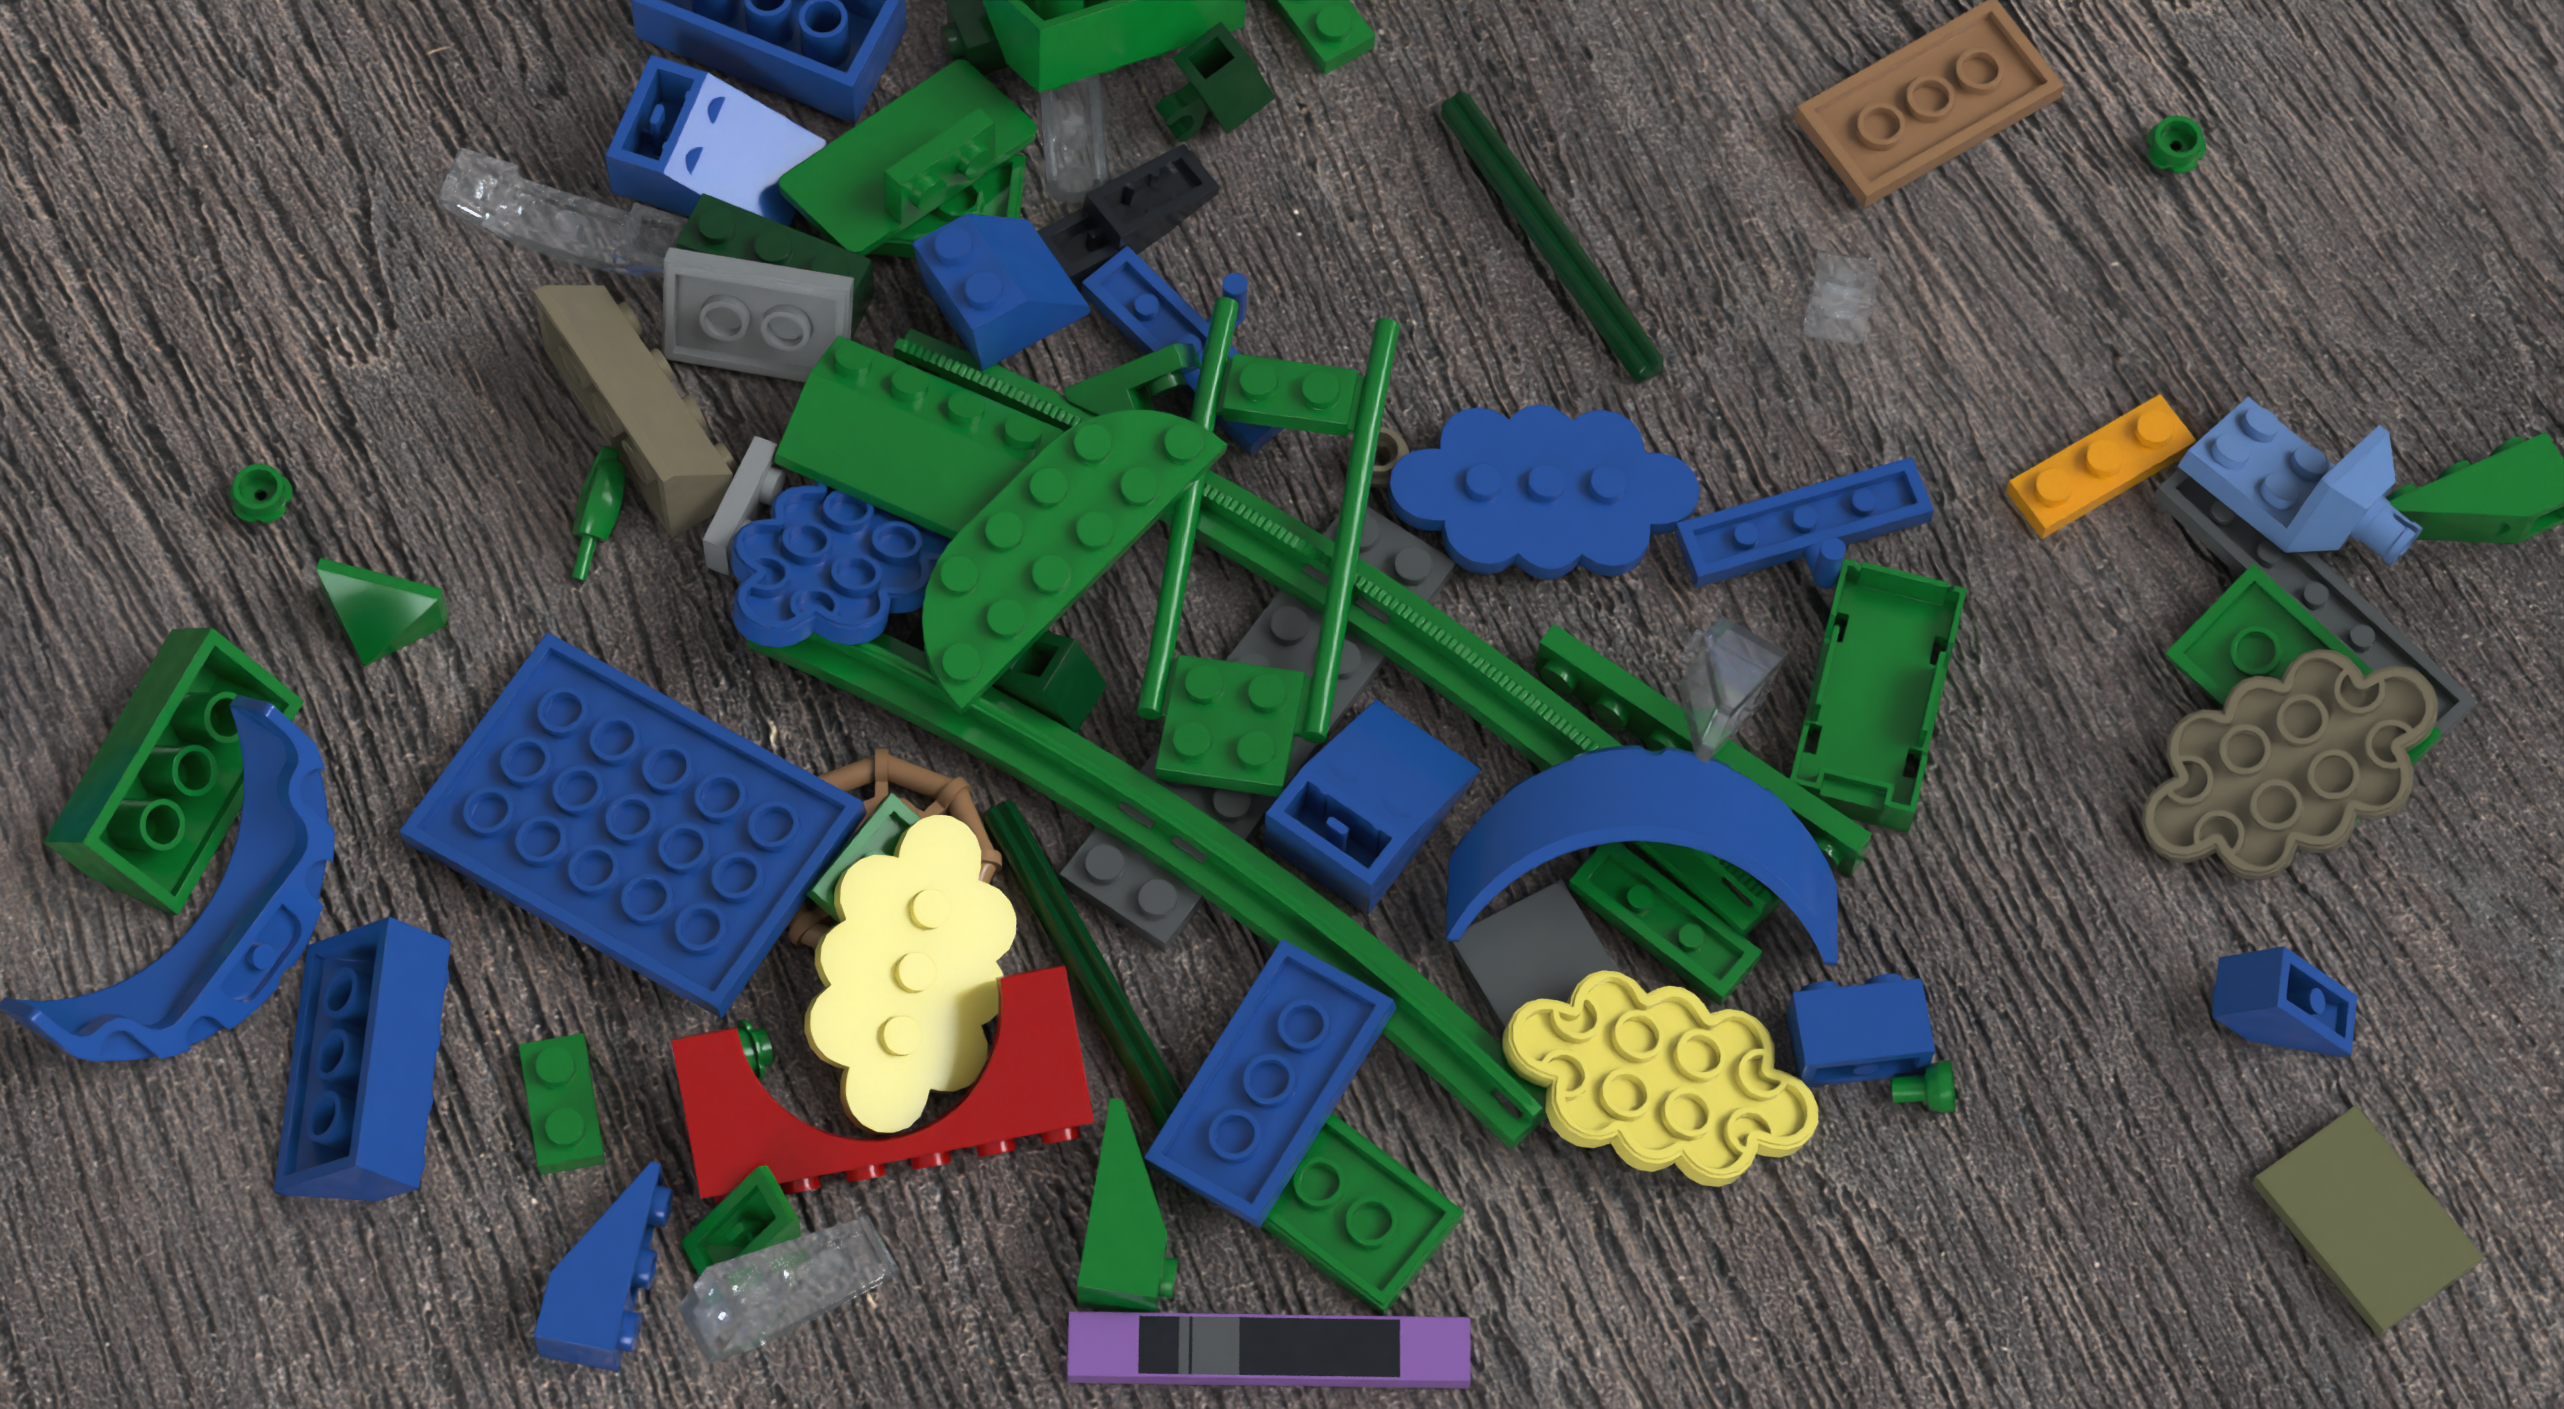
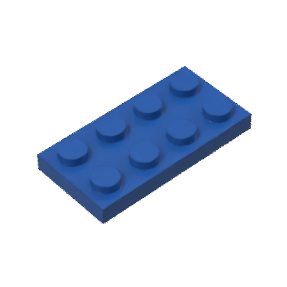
(1270, 1083)

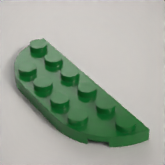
(1053, 540)

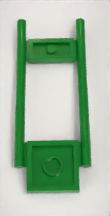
(1240, 720)

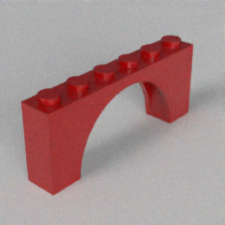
(1025, 1088)

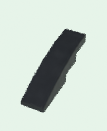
(1129, 212)

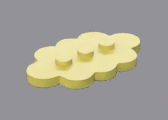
(909, 974)
(1660, 1078)

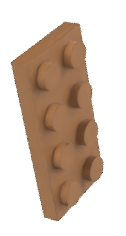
(1928, 102)

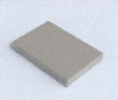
(751, 314)

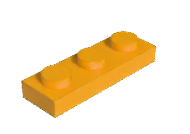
(2100, 466)

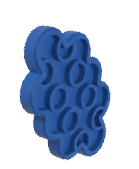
(1543, 491)
(828, 568)

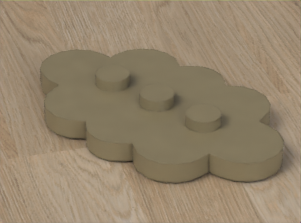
(2290, 764)

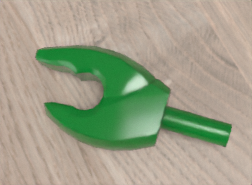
(597, 507)

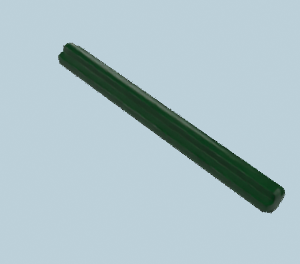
(1552, 237)
(1083, 961)

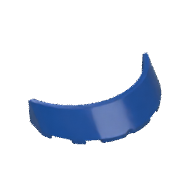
(1645, 798)
(244, 934)

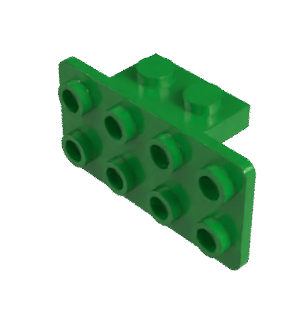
(907, 158)

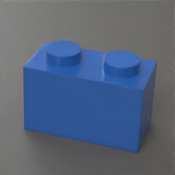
(1860, 1031)

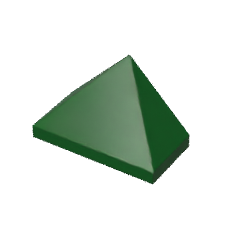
(380, 609)
(744, 1222)

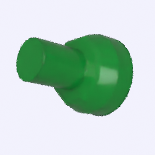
(1934, 1086)

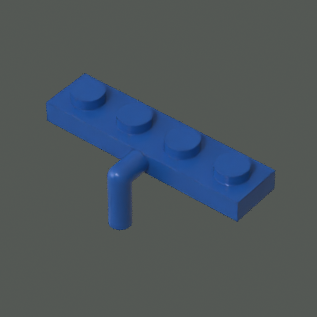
(1157, 317)
(1805, 523)

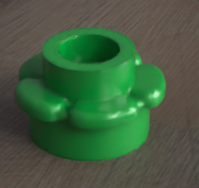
(2180, 132)
(259, 479)
(756, 1047)

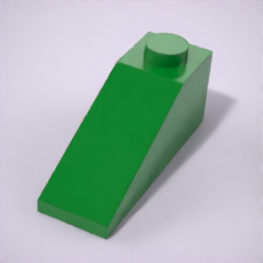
(1125, 1236)

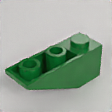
(2493, 500)

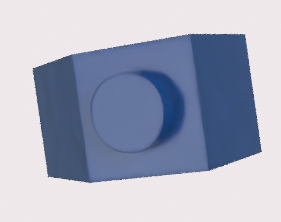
(2284, 1002)

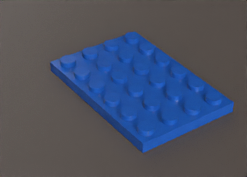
(633, 824)

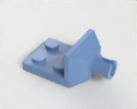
(2295, 491)

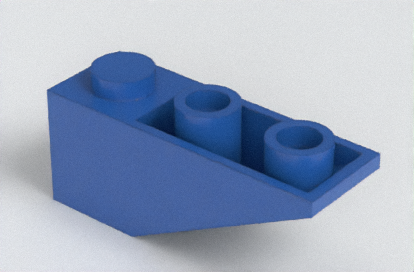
(595, 1287)

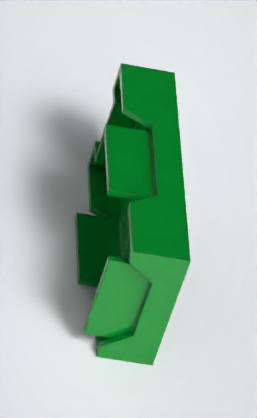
(1877, 692)

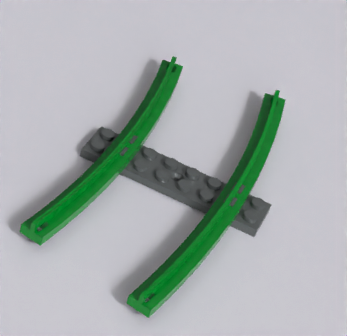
(1176, 844)

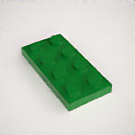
(2257, 633)

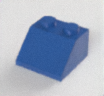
(997, 284)

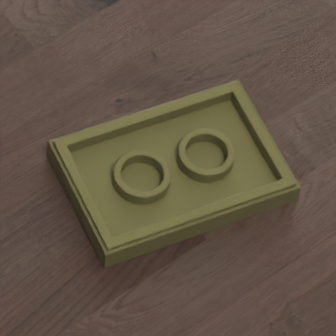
(2367, 1220)

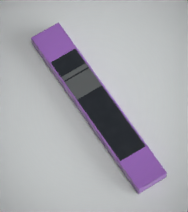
(1269, 1350)

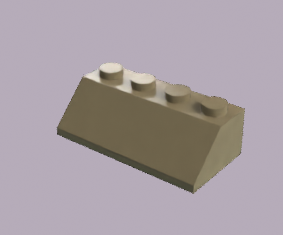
(634, 403)

